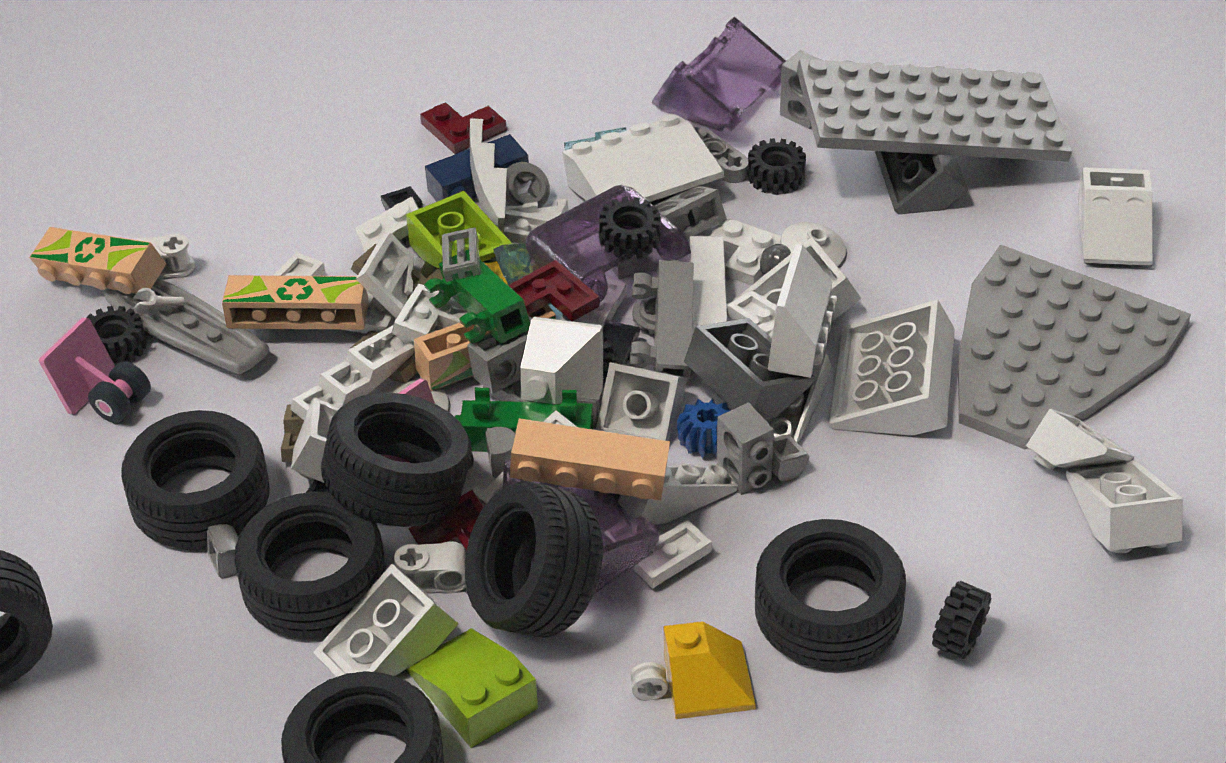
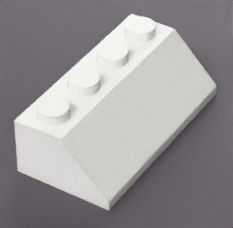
(802, 317)

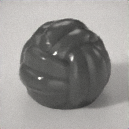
(773, 256)

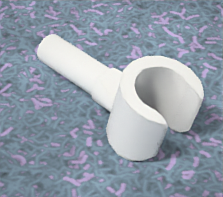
(151, 299)

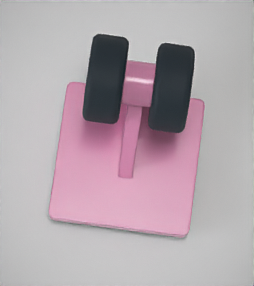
(84, 372)

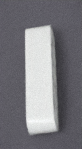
(708, 280)

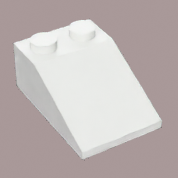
(772, 282)
(1127, 506)
(387, 629)

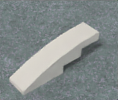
(488, 181)
(360, 373)

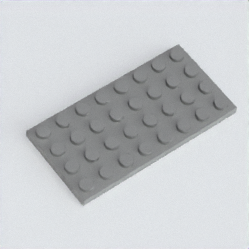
(932, 110)

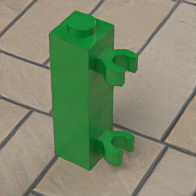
(487, 299)
(483, 414)

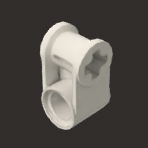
(173, 255)
(435, 566)

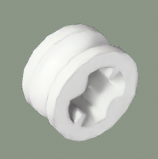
(649, 681)

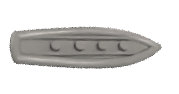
(195, 328)

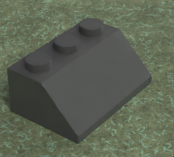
(921, 180)
(735, 365)

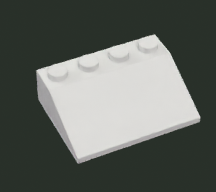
(649, 157)
(895, 372)

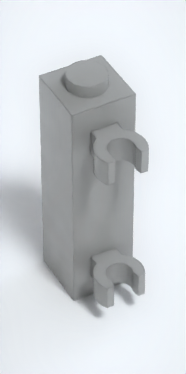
(672, 318)

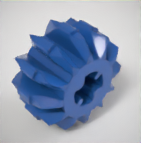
(699, 426)

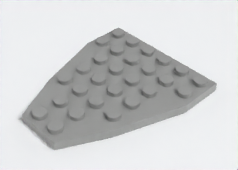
(1053, 342)

